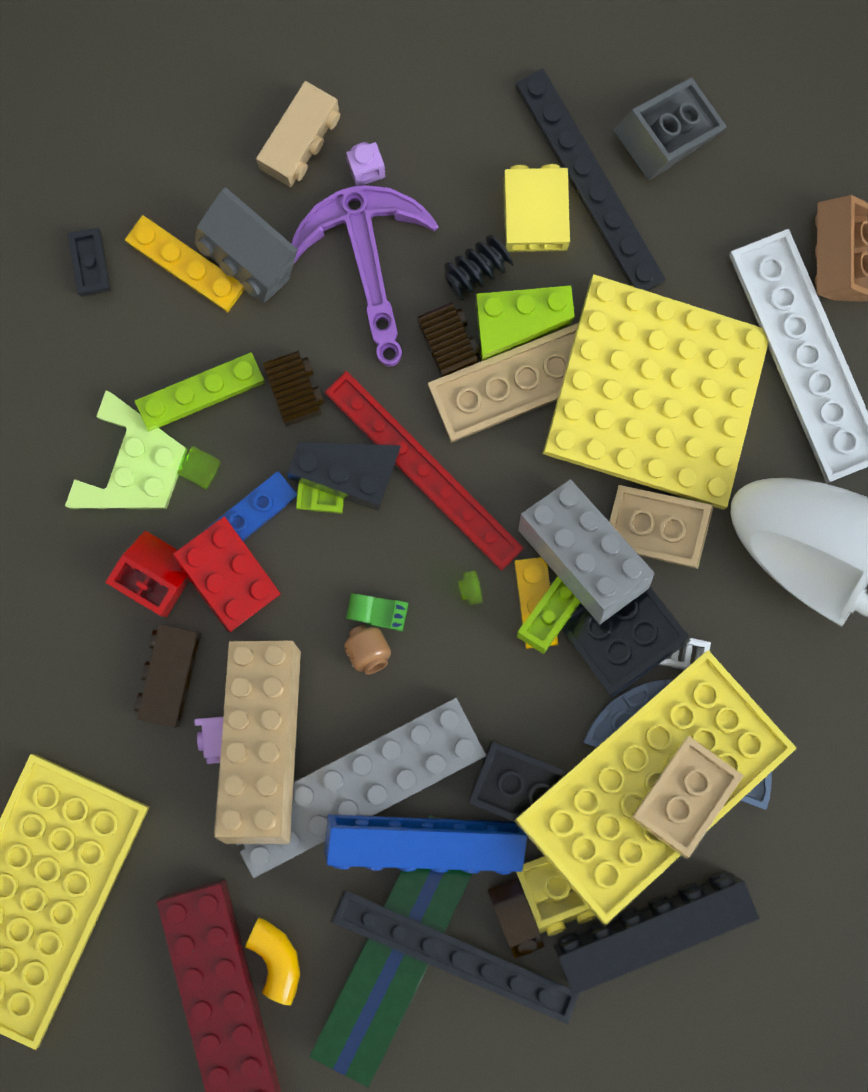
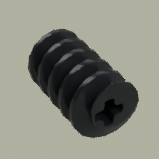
(476, 265)

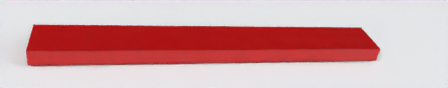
(425, 471)

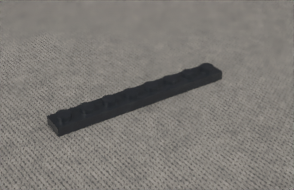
(589, 181)
(454, 956)

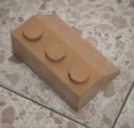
(842, 249)

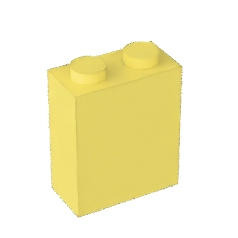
(536, 208)

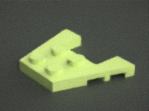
(143, 469)

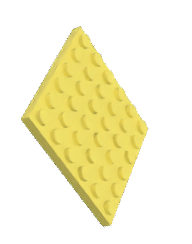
(657, 392)

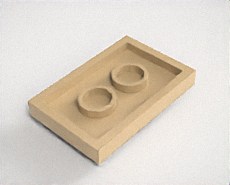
(661, 525)
(687, 797)

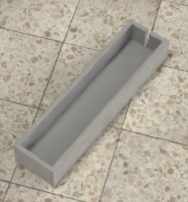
(373, 779)

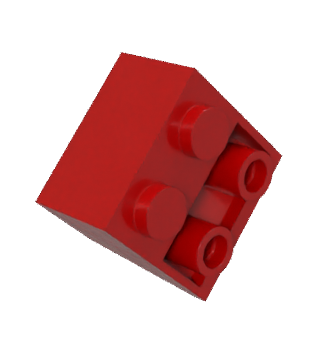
(149, 574)

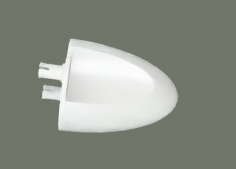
(808, 541)

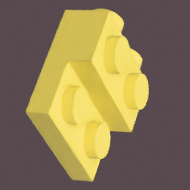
(551, 897)

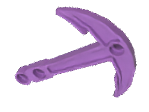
(373, 202)

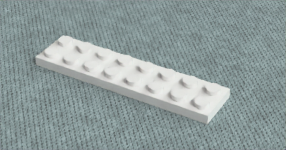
(805, 353)

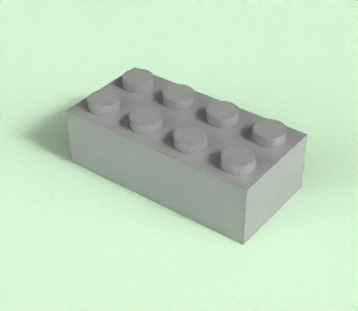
(585, 551)

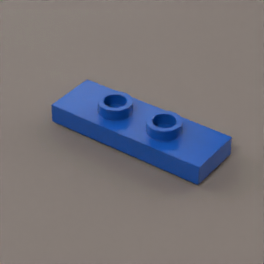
(260, 505)

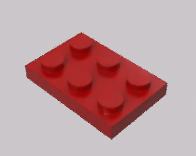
(226, 574)

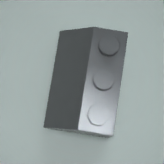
(245, 246)

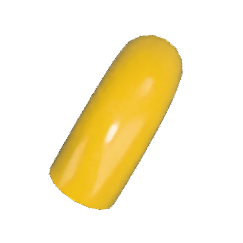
(280, 961)

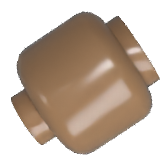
(367, 649)

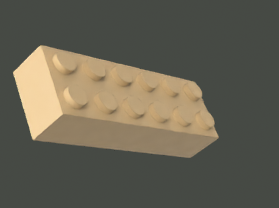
(258, 743)

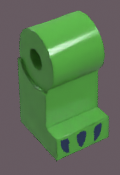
(377, 611)

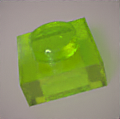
(199, 467)
(470, 588)

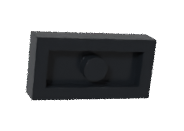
(89, 262)

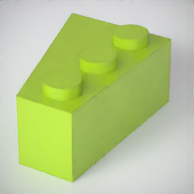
(520, 317)

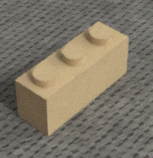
(299, 134)

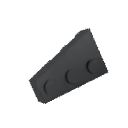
(346, 470)

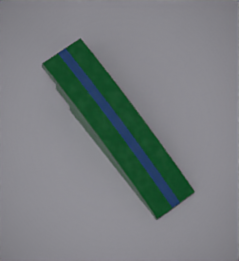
(384, 978)

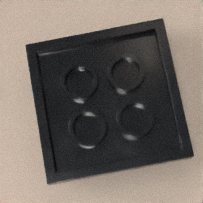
(626, 642)

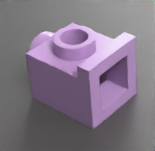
(365, 163)
(210, 738)

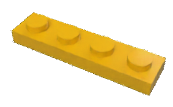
(184, 263)

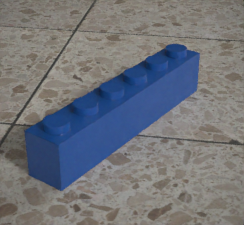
(424, 844)

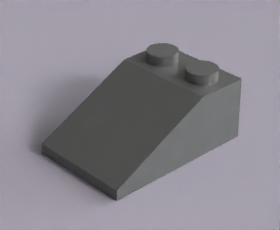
(669, 128)

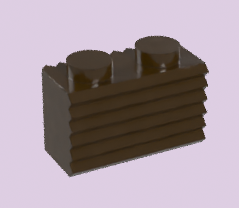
(448, 339)
(292, 388)

